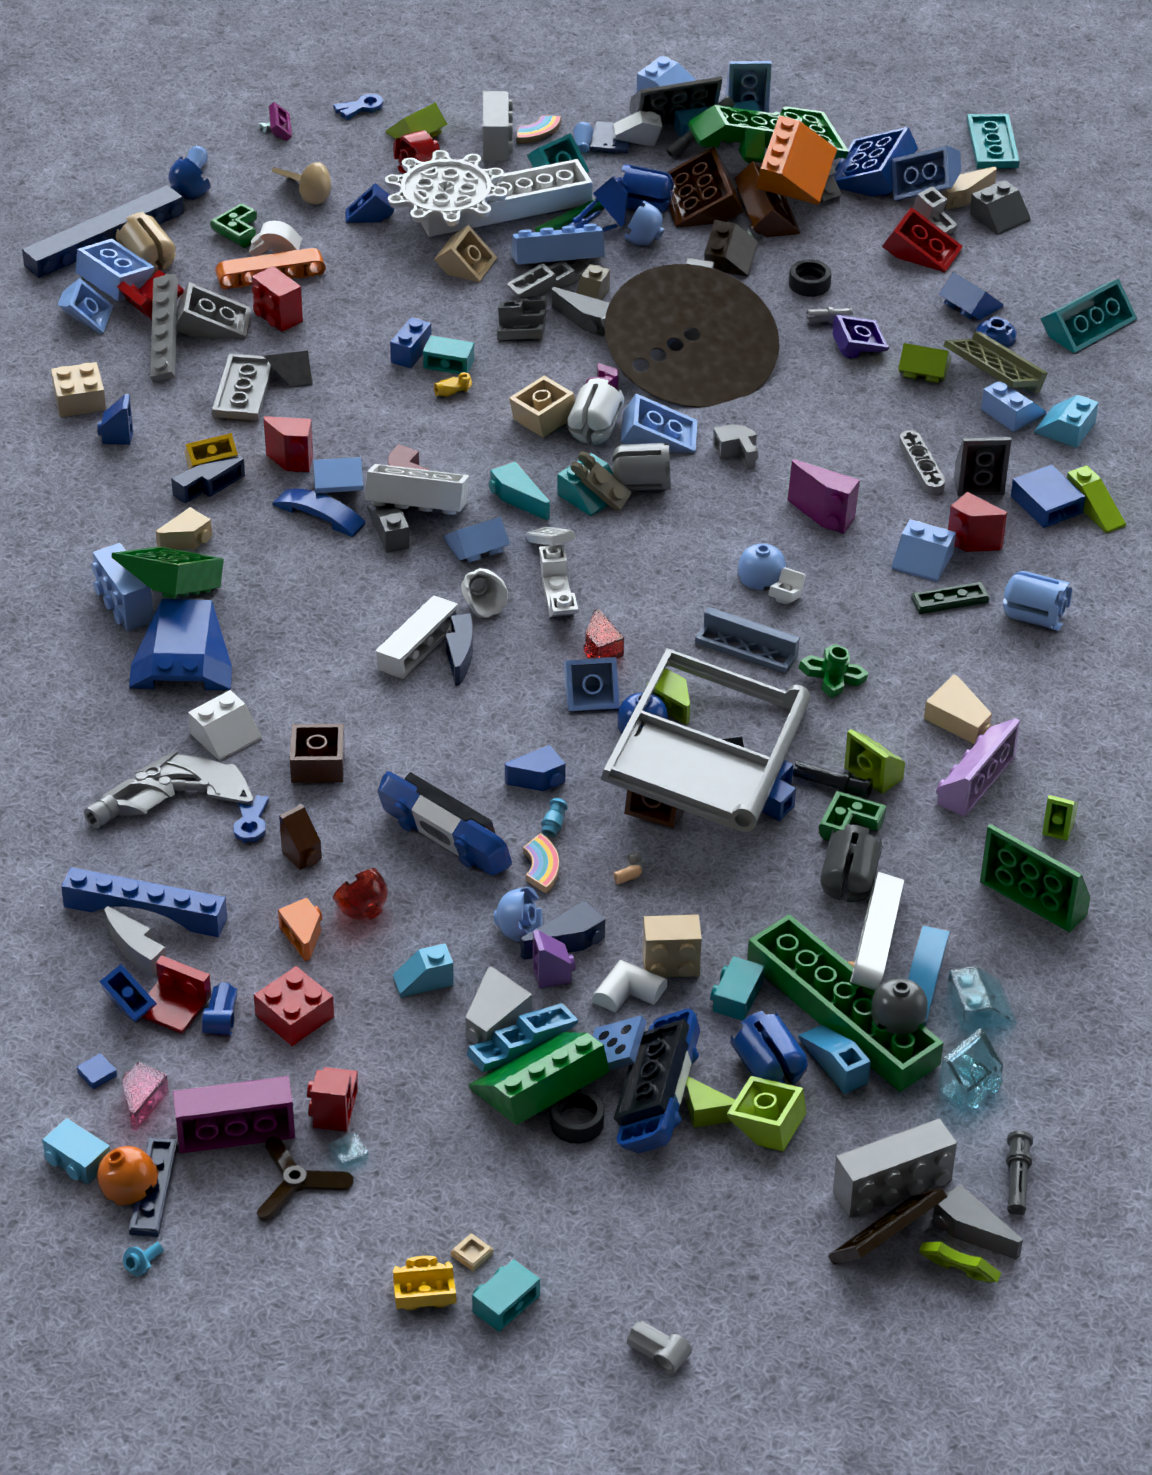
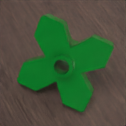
(833, 669)

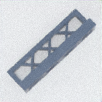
(751, 637)

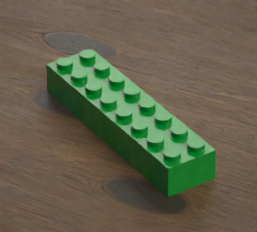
(822, 987)

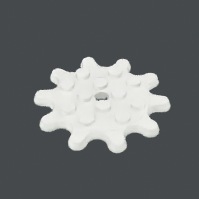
(466, 186)

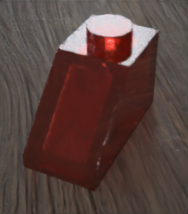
(602, 638)

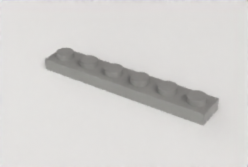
(164, 328)

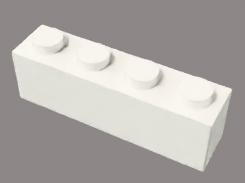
(416, 637)

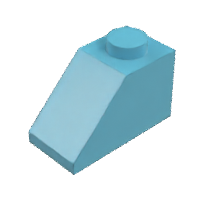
(425, 971)

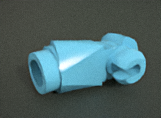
(554, 817)

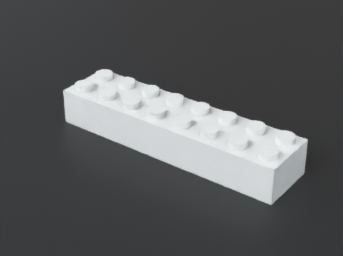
(529, 194)

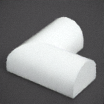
(625, 981)

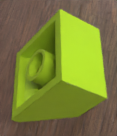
(426, 119)
(924, 362)
(871, 760)
(768, 1112)

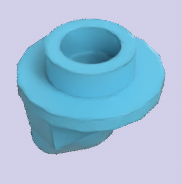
(140, 1259)

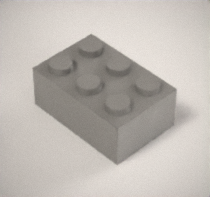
(497, 126)

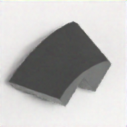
(522, 318)

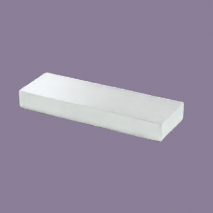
(550, 536)

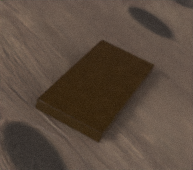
(887, 1226)

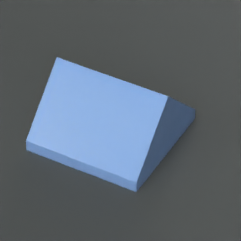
(338, 475)

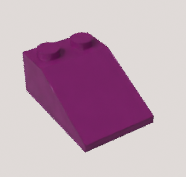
(823, 495)

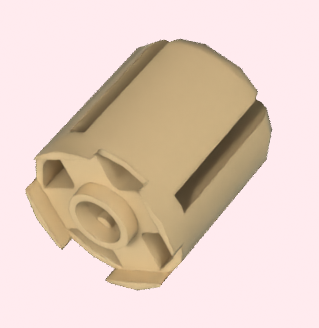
(147, 240)

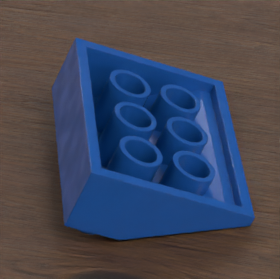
(870, 162)

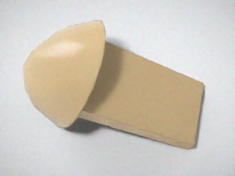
(314, 182)

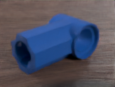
(220, 1014)

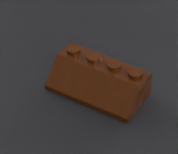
(766, 210)

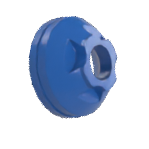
(1004, 334)

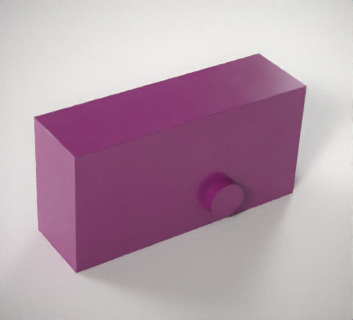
(234, 1114)

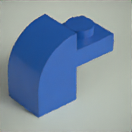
(782, 795)

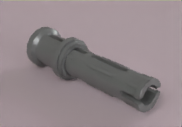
(1019, 1162)

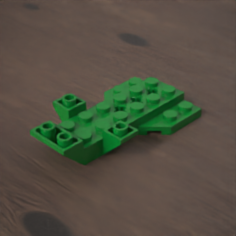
(755, 129)

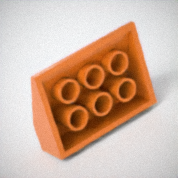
(796, 162)

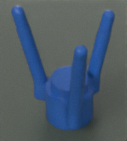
(579, 221)

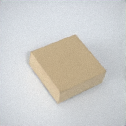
(472, 1252)

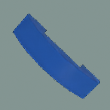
(323, 507)

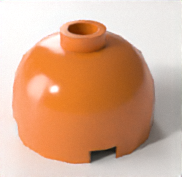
(126, 1175)

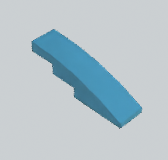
(928, 961)
(517, 1039)

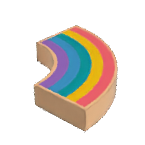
(544, 863)

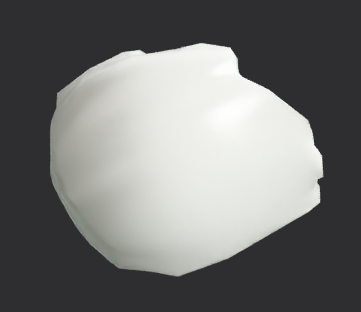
(484, 592)

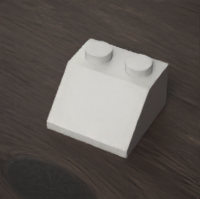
(223, 725)

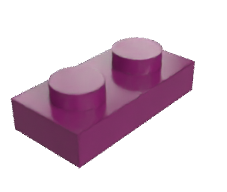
(280, 122)

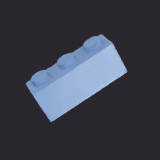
(109, 264)

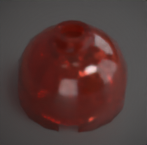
(362, 897)

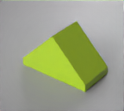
(706, 1104)

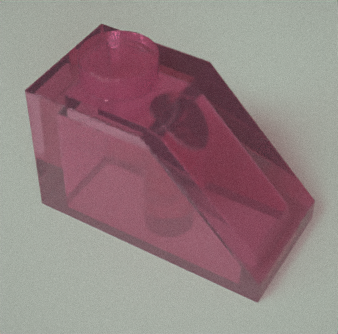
(143, 1092)

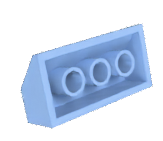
(558, 244)

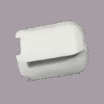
(595, 412)

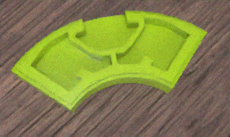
(945, 1256)

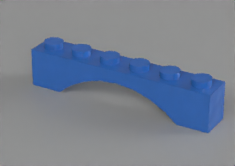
(192, 909)

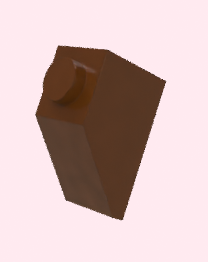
(299, 838)

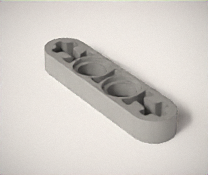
(917, 463)

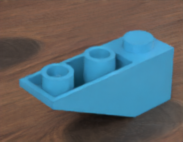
(838, 1057)

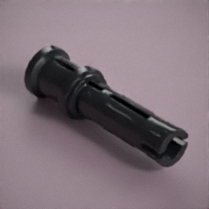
(844, 782)

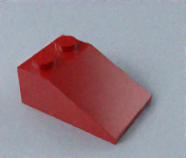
(922, 242)

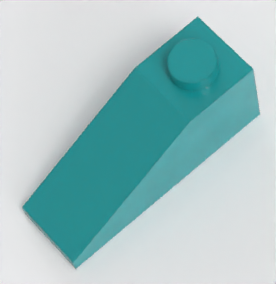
(517, 489)

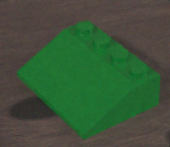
(172, 570)
(1034, 879)
(543, 1075)

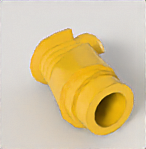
(452, 385)

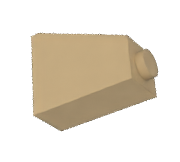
(958, 710)

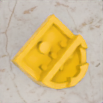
(424, 1283)

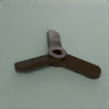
(306, 1179)

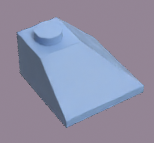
(86, 306)

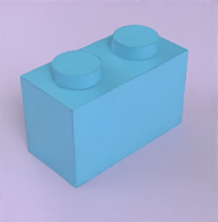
(75, 1151)

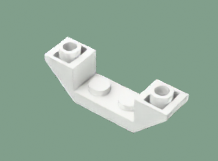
(555, 581)

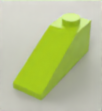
(1097, 502)

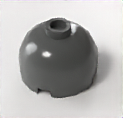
(899, 1006)

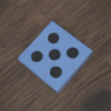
(621, 1040)

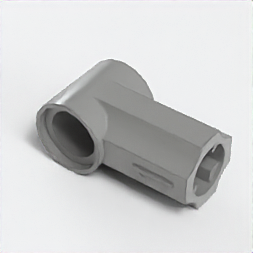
(664, 1350)

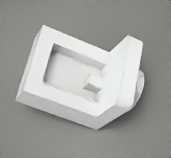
(789, 586)

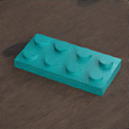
(992, 141)

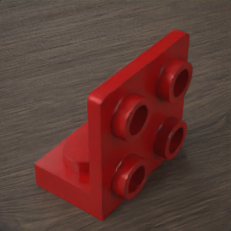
(143, 297)
(178, 994)

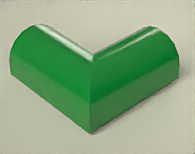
(235, 225)
(848, 810)

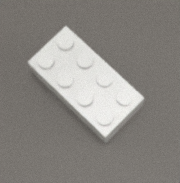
(416, 488)

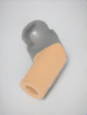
(633, 869)

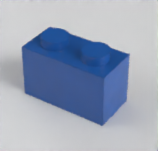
(410, 342)

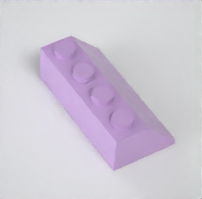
(979, 768)

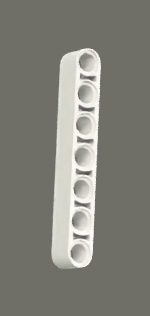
(877, 931)

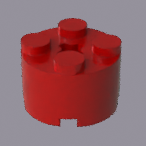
(414, 145)

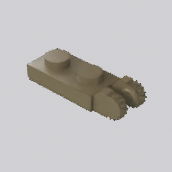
(600, 481)

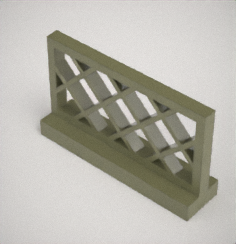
(999, 361)

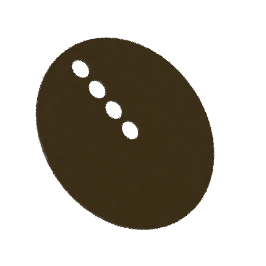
(734, 325)

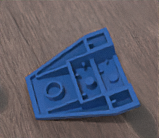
(182, 646)

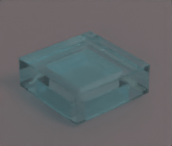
(348, 1150)

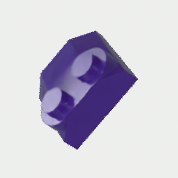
(857, 336)

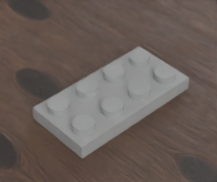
(242, 387)

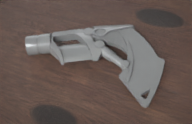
(157, 783)

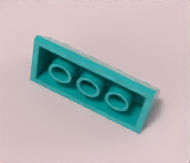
(1090, 317)

